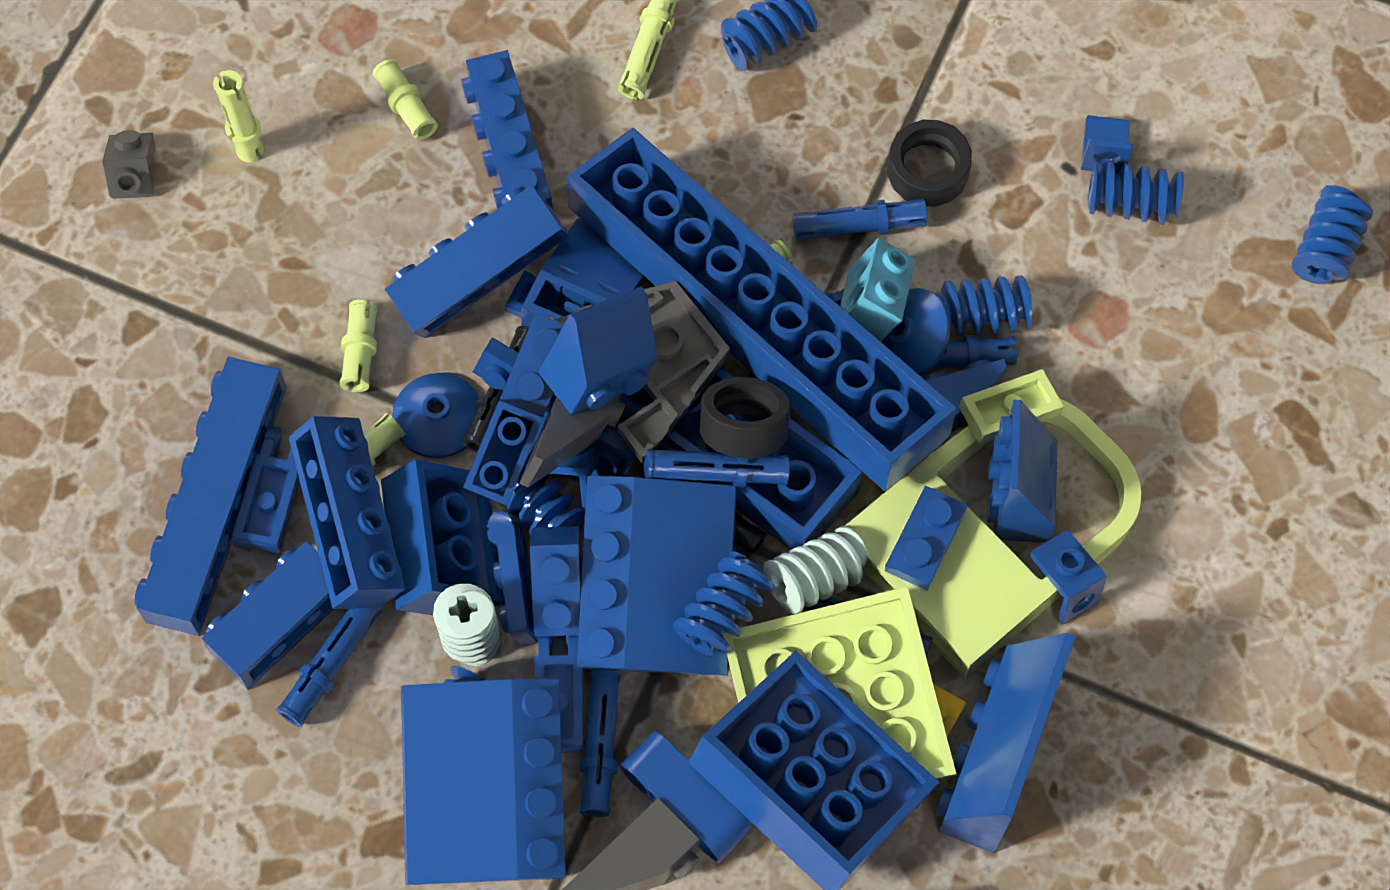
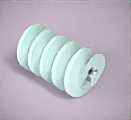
(817, 569)
(467, 624)

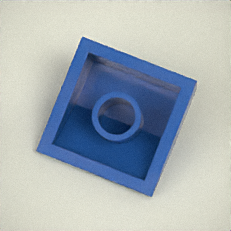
(602, 352)

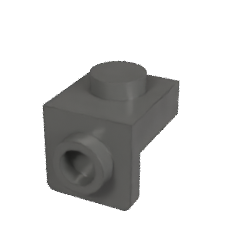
(128, 164)

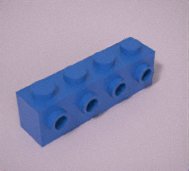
(503, 125)
(476, 261)
(346, 513)

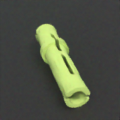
(656, 22)
(240, 123)

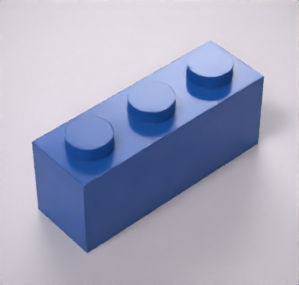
(271, 617)

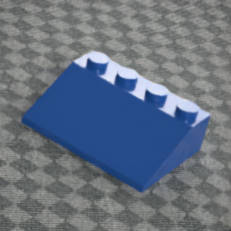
(642, 564)
(1004, 740)
(812, 772)
(482, 781)

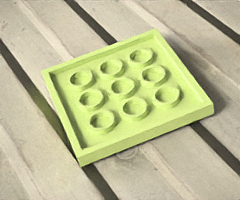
(868, 653)

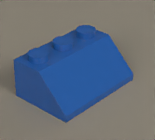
(438, 533)

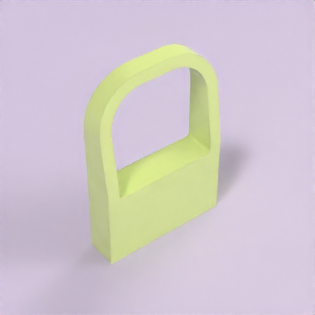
(981, 586)

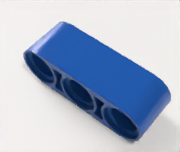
(665, 774)

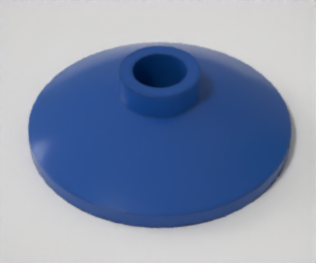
(922, 332)
(439, 433)

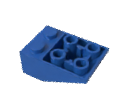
(579, 274)
(1023, 478)

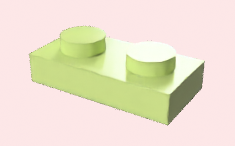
(987, 406)

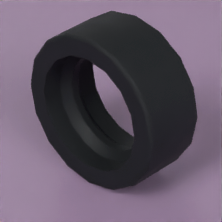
(933, 134)
(745, 438)

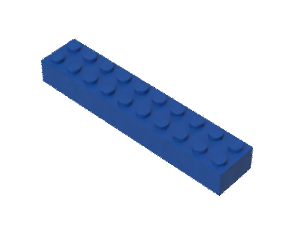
(762, 308)

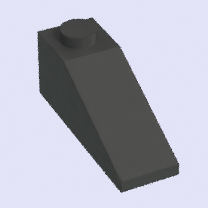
(567, 436)
(643, 854)

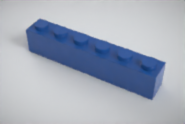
(205, 510)

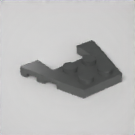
(685, 363)

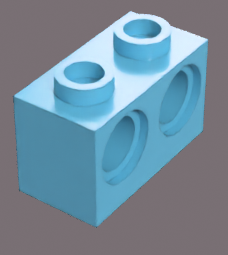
(878, 288)

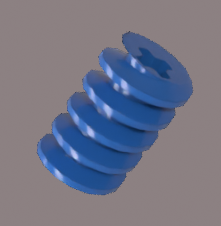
(763, 25)
(1135, 191)
(1332, 236)
(988, 304)
(540, 507)
(722, 604)

